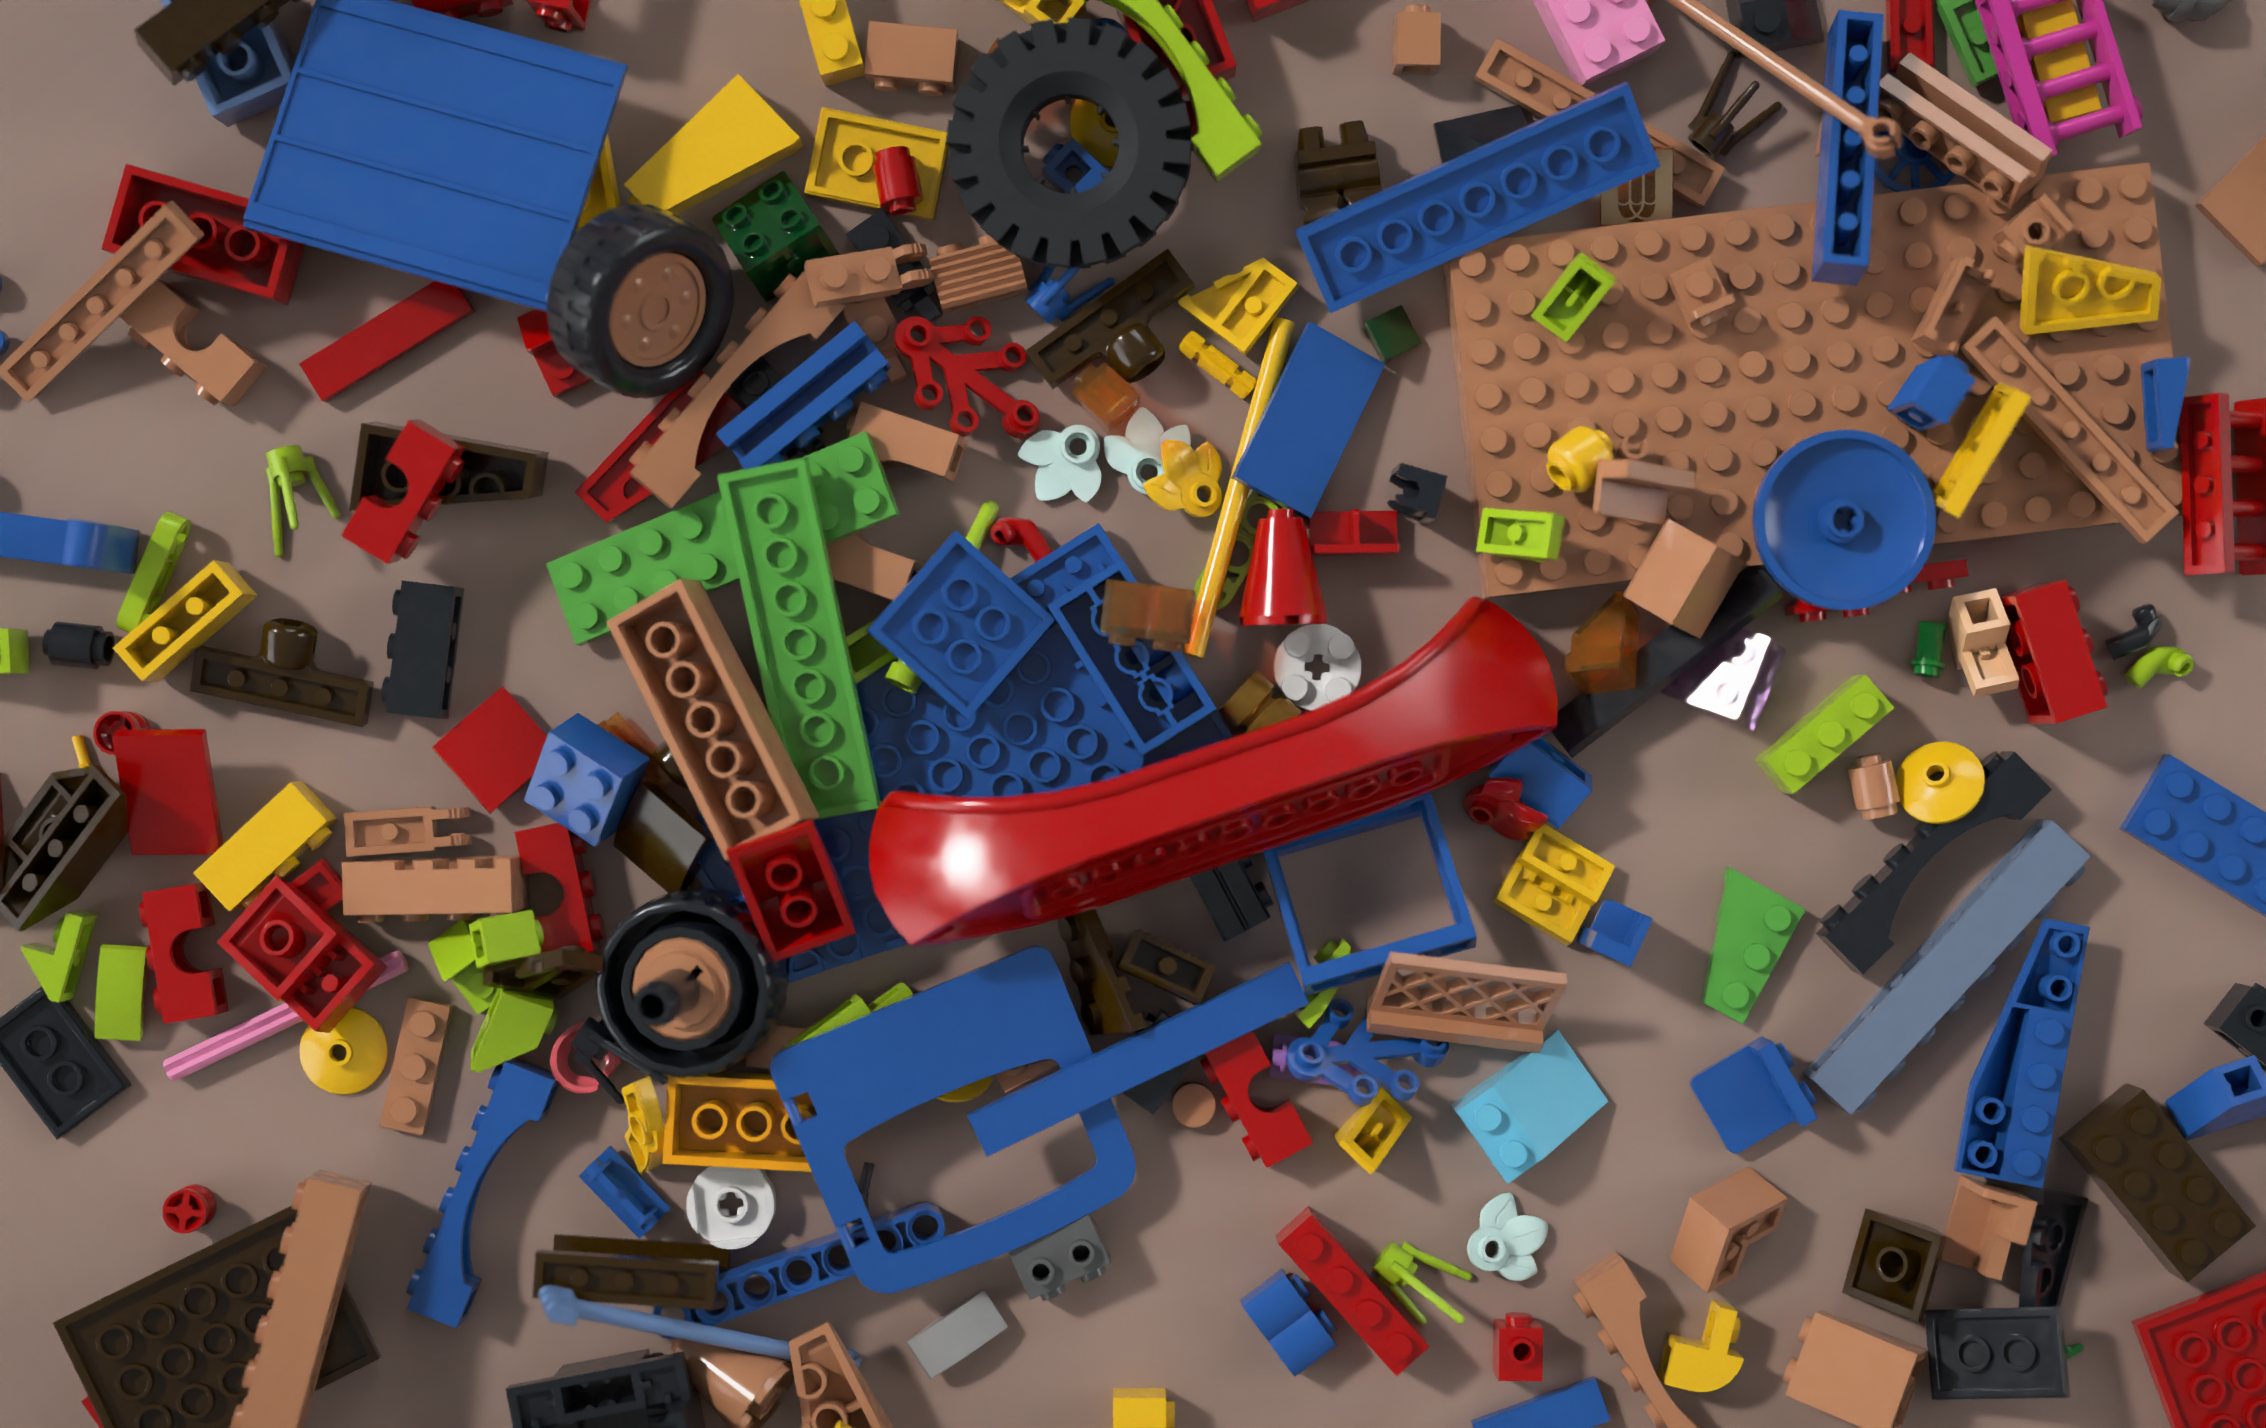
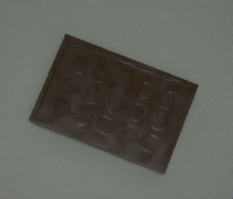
(183, 1336)

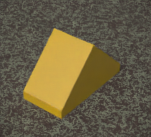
(1373, 1130)

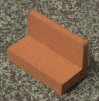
(1637, 489)

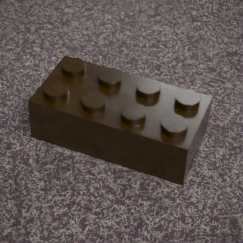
(2157, 1182)

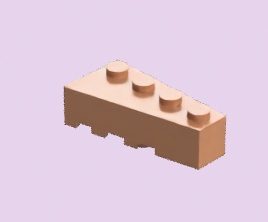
(434, 887)

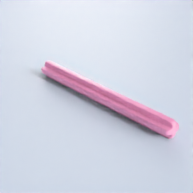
(256, 1029)

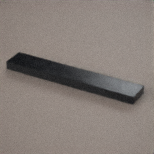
(1664, 661)

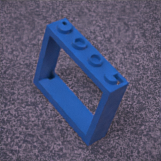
(1372, 961)

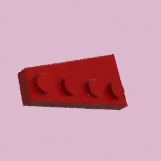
(611, 488)

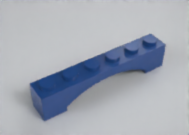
(447, 1281)

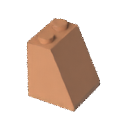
(1854, 1371)

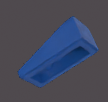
(2163, 396)

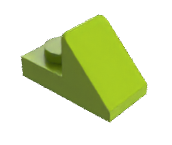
(1520, 534)
(457, 962)
(62, 966)

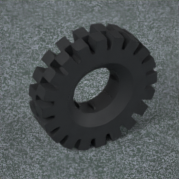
(1067, 64)

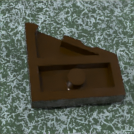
(546, 973)

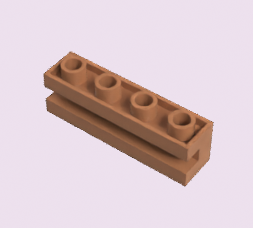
(1962, 131)

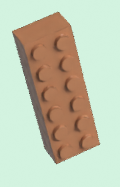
(711, 715)
(304, 1302)

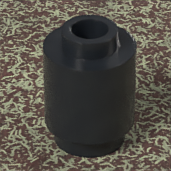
(78, 645)

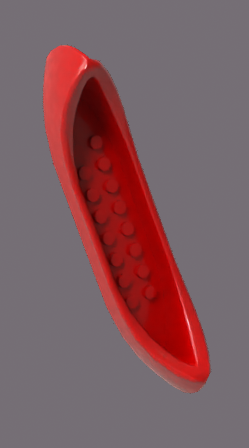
(1023, 860)

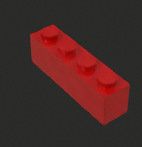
(1352, 1291)

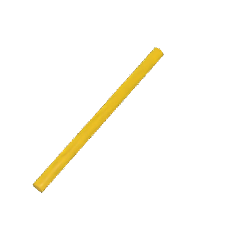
(1236, 494)

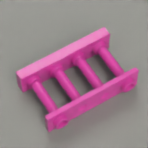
(2027, 96)

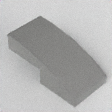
(956, 1334)

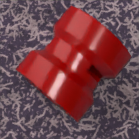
(113, 721)

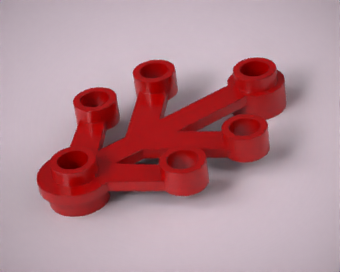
(962, 372)

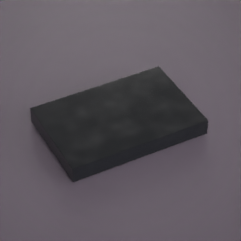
(57, 1062)
(1997, 1353)

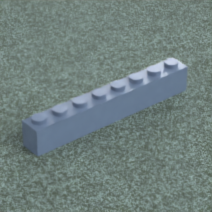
(1947, 965)

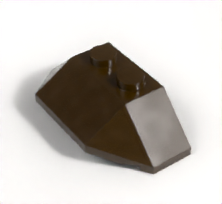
(60, 843)

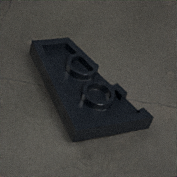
(2050, 1246)

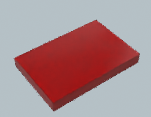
(168, 791)

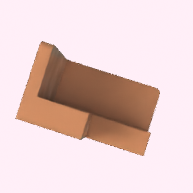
(1722, 1225)
(1984, 1225)

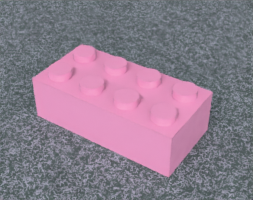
(1600, 35)

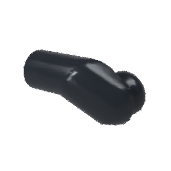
(2139, 636)

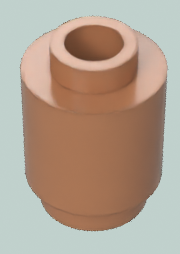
(1874, 786)

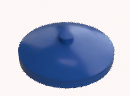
(1844, 520)

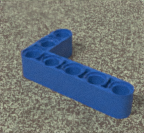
(69, 542)

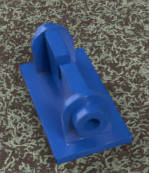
(624, 1192)

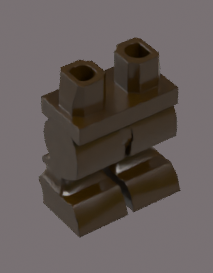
(1334, 171)

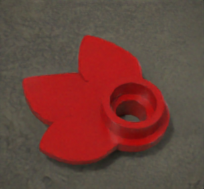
(1499, 806)

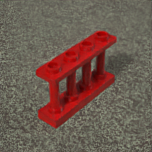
(2208, 484)

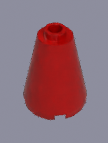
(1282, 575)

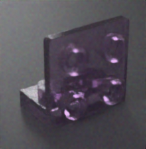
(1732, 678)

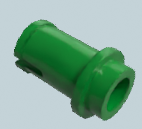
(1929, 649)

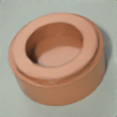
(1193, 1104)

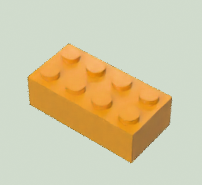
(732, 1123)

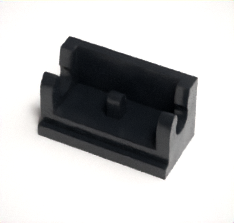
(1421, 492)

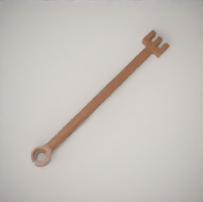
(1866, 126)

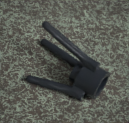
(596, 1041)

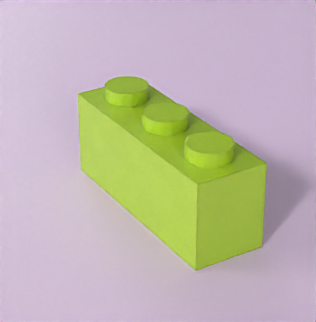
(1823, 733)

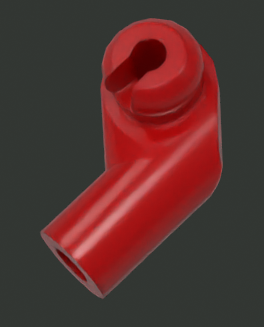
(1021, 533)

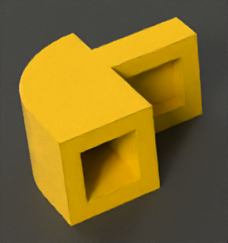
(1704, 1363)

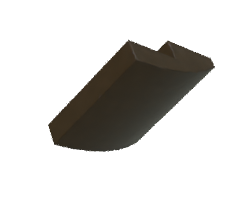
(661, 838)

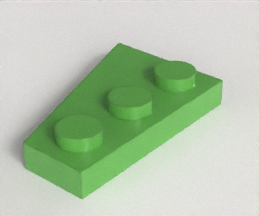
(1747, 943)

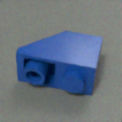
(2220, 1099)

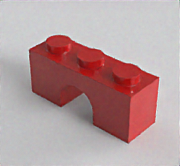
(428, 463)
(559, 853)
(181, 988)
(1271, 1131)

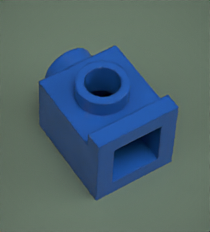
(1071, 155)

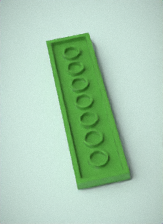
(697, 543)
(799, 632)

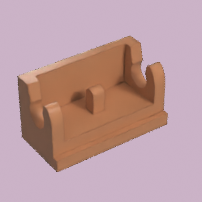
(1953, 307)

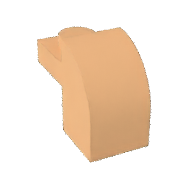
(1978, 640)

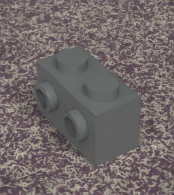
(1061, 1258)

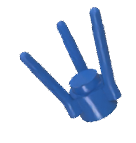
(1050, 297)

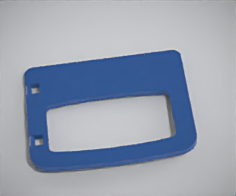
(925, 1048)

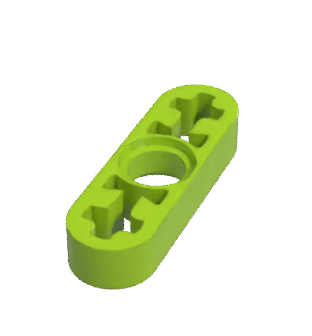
(154, 570)

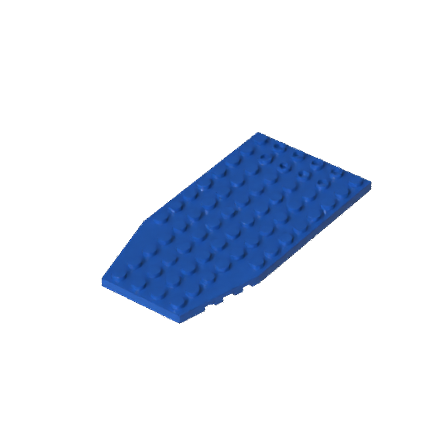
(1054, 723)

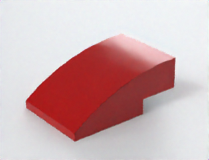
(302, 955)

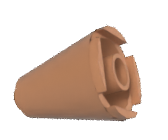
(736, 1382)

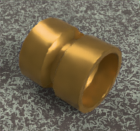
(1256, 705)

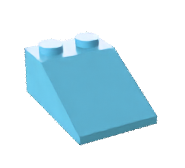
(1530, 1106)

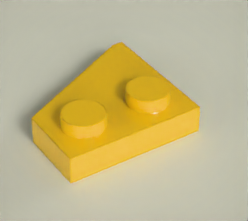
(1242, 304)

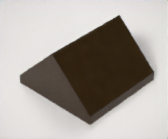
(1894, 1264)

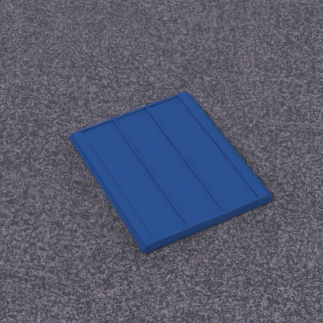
(435, 147)

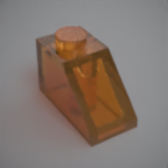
(1105, 396)
(1606, 648)

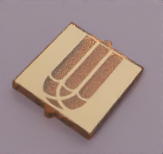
(1642, 198)

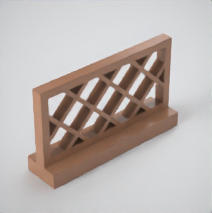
(1472, 1019)

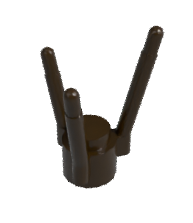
(1712, 133)

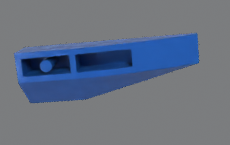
(2022, 1069)

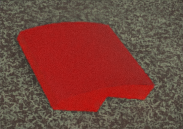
(493, 749)

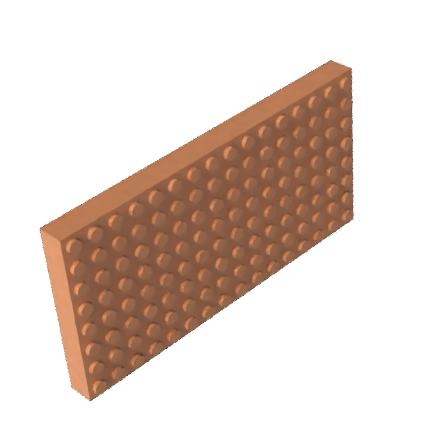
(1782, 366)

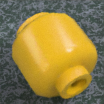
(1576, 456)

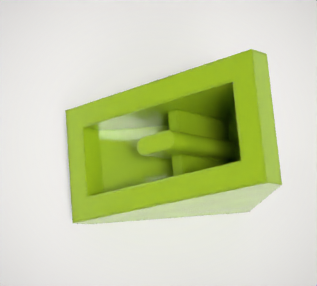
(1573, 296)

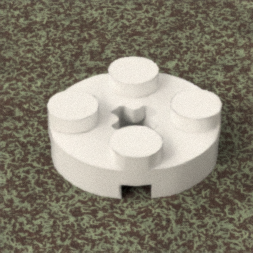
(1300, 647)
(715, 1222)

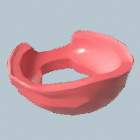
(562, 1071)

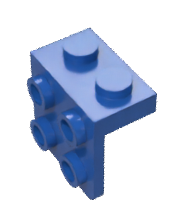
(1753, 1094)

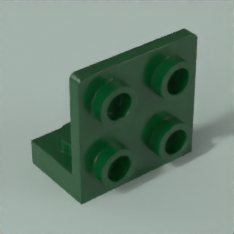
(773, 233)

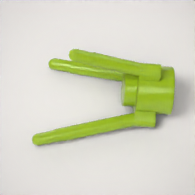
(286, 471)
(1396, 1266)

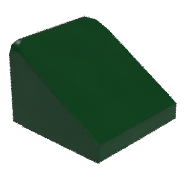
(1391, 334)

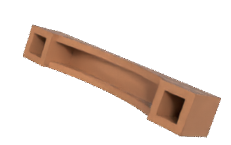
(669, 464)
(1614, 1299)

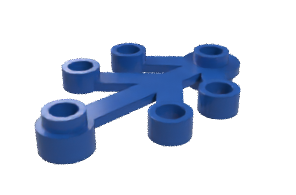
(1360, 1055)

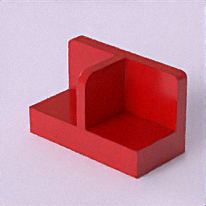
(1353, 533)

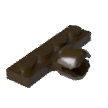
(1115, 326)
(283, 676)

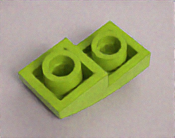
(120, 992)
(1319, 1001)

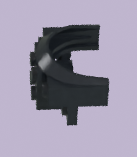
(610, 1393)

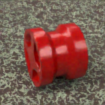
(181, 1214)

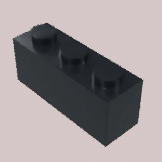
(423, 649)

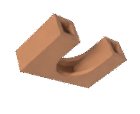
(898, 444)

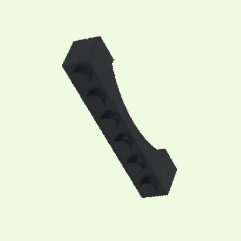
(1862, 926)

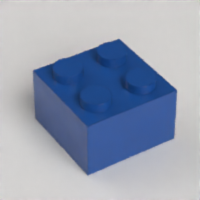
(585, 778)

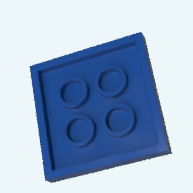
(960, 625)

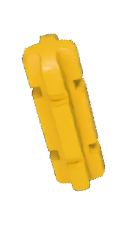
(1217, 364)

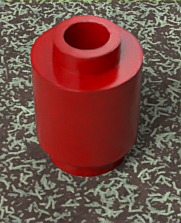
(897, 180)

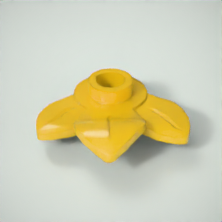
(1184, 474)

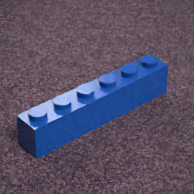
(1844, 163)

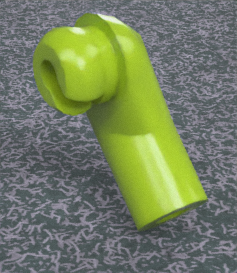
(2159, 661)

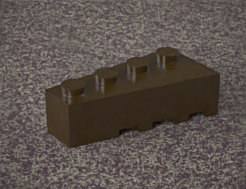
(488, 474)

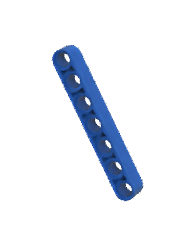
(816, 1253)

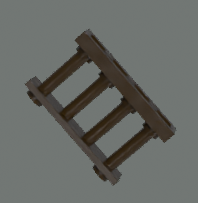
(633, 1270)

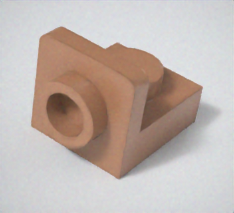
(1700, 292)

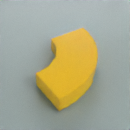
(646, 1125)

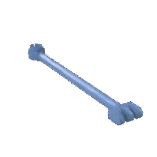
(564, 1308)

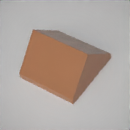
(1683, 578)

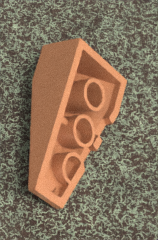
(831, 1383)

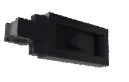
(880, 233)

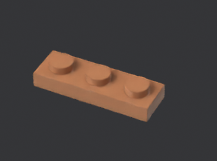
(416, 1065)

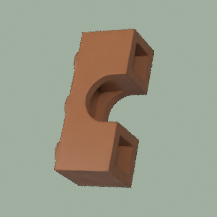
(221, 370)

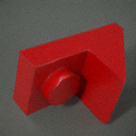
(539, 343)

